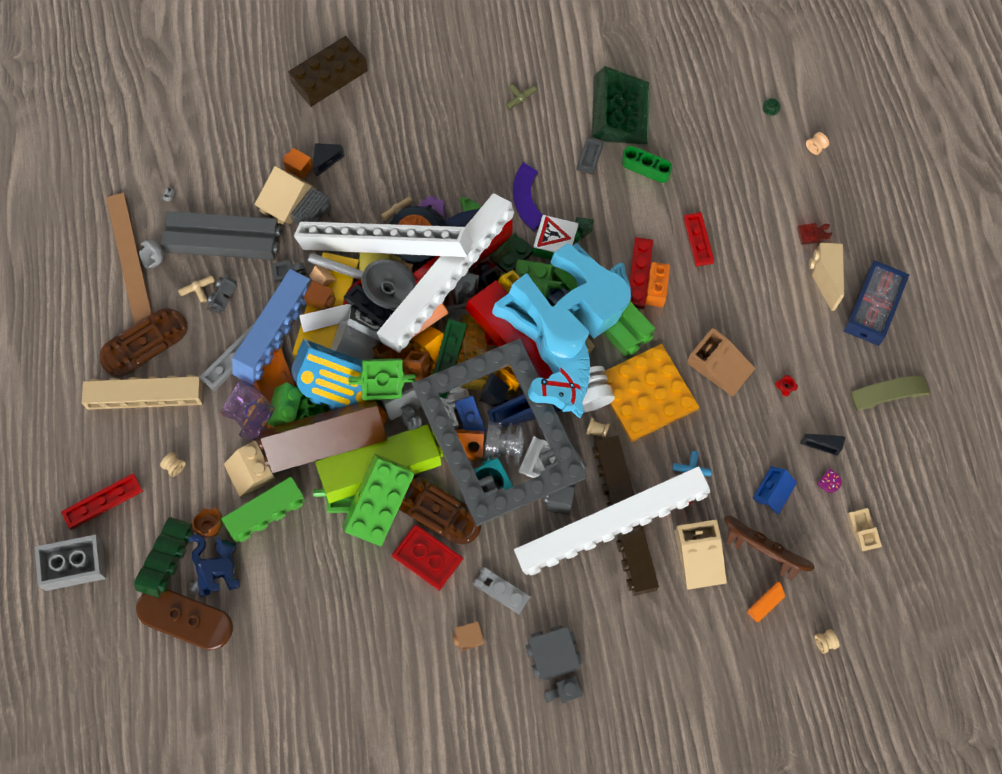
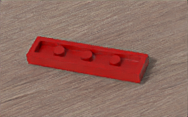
(640, 271)
(102, 501)

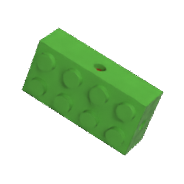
(378, 500)

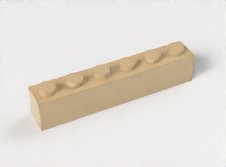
(142, 392)

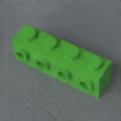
(263, 510)

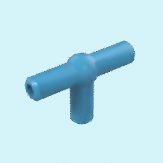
(692, 464)

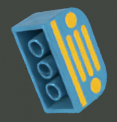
(324, 375)

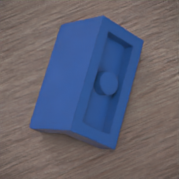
(775, 489)

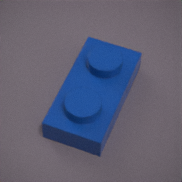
(470, 414)

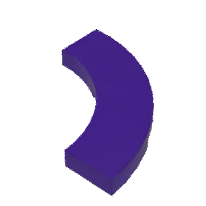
(522, 196)

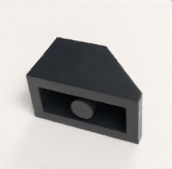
(495, 391)

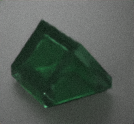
(585, 226)

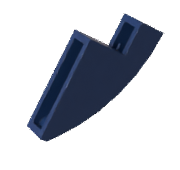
(514, 412)

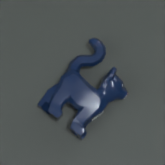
(214, 568)

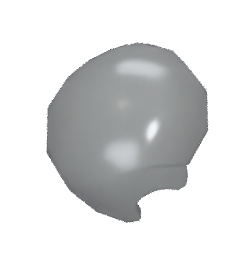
(151, 254)

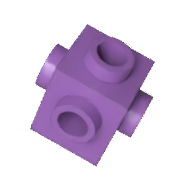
(438, 205)

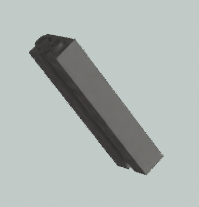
(221, 235)

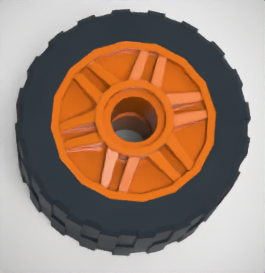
(417, 216)

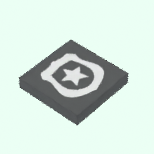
(362, 323)

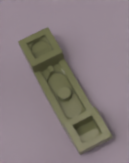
(889, 390)

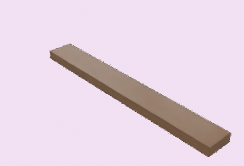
(129, 257)

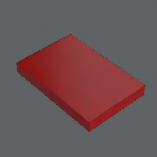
(427, 557)

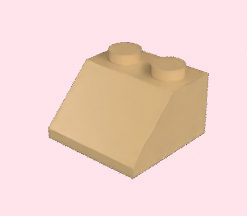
(248, 469)

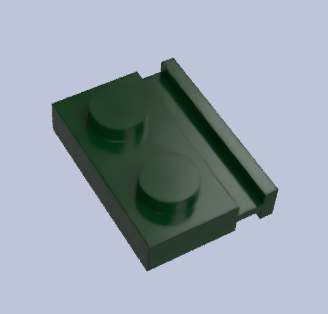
(510, 251)

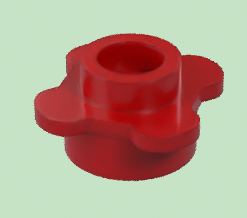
(792, 386)

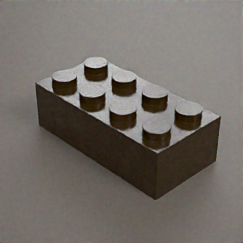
(328, 71)

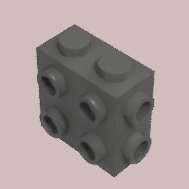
(553, 653)

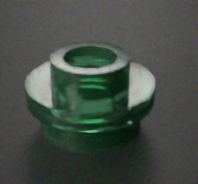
(771, 103)

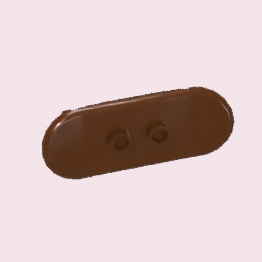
(142, 341)
(439, 511)
(766, 546)
(185, 619)

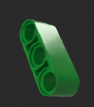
(642, 157)

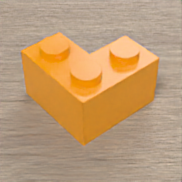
(429, 341)

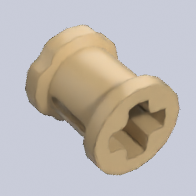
(597, 428)

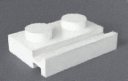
(532, 464)

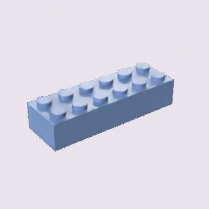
(270, 328)

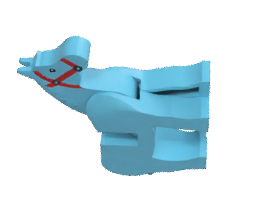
(563, 328)

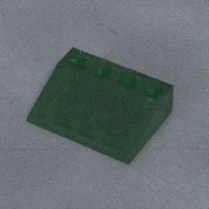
(620, 107)

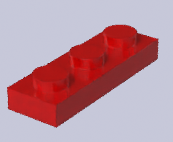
(698, 239)

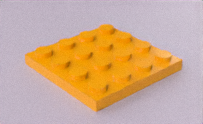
(648, 393)

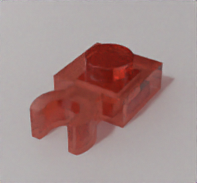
(811, 233)

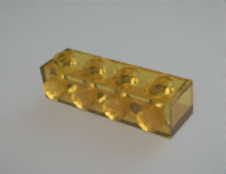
(473, 345)

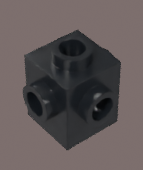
(487, 273)

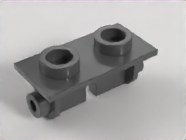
(225, 287)

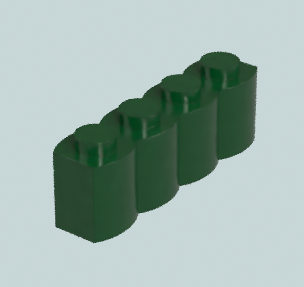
(164, 557)

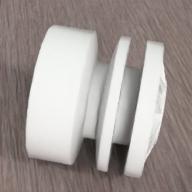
(597, 394)

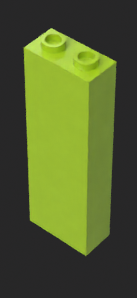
(344, 472)

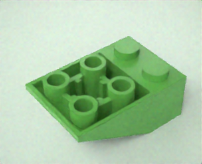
(292, 405)

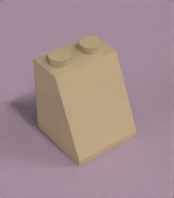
(282, 194)

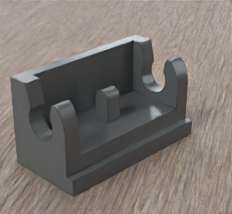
(467, 287)

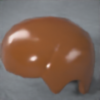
(208, 522)

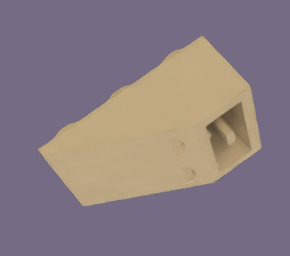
(701, 554)

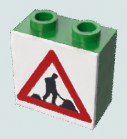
(553, 235)

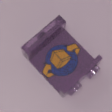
(248, 409)

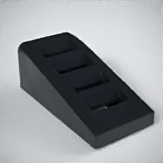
(826, 443)

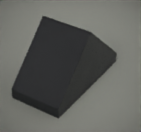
(325, 156)

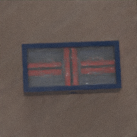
(876, 303)

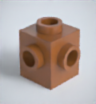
(418, 364)

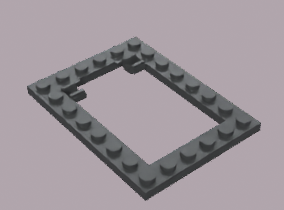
(497, 502)

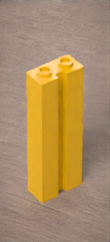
(325, 335)

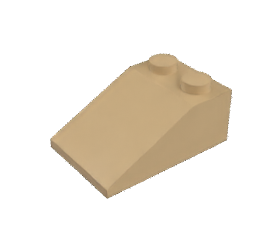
(829, 272)

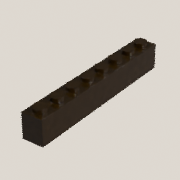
(618, 487)

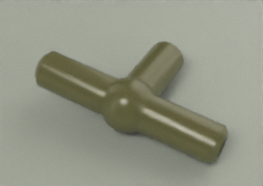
(520, 96)

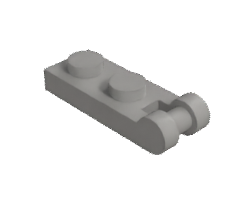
(502, 591)

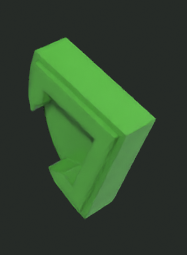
(468, 204)

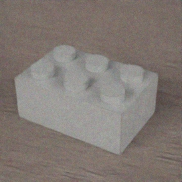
(70, 562)

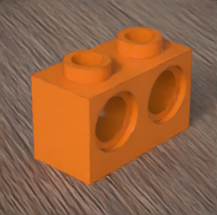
(657, 284)
(468, 436)

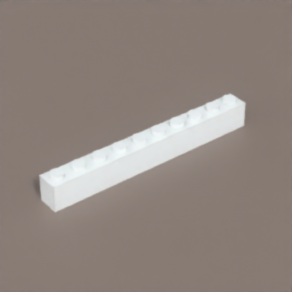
(384, 238)
(444, 276)
(612, 521)

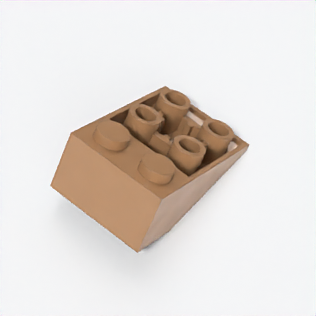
(721, 362)

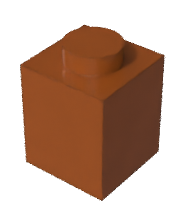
(319, 296)

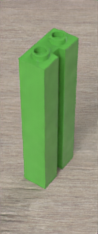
(630, 329)

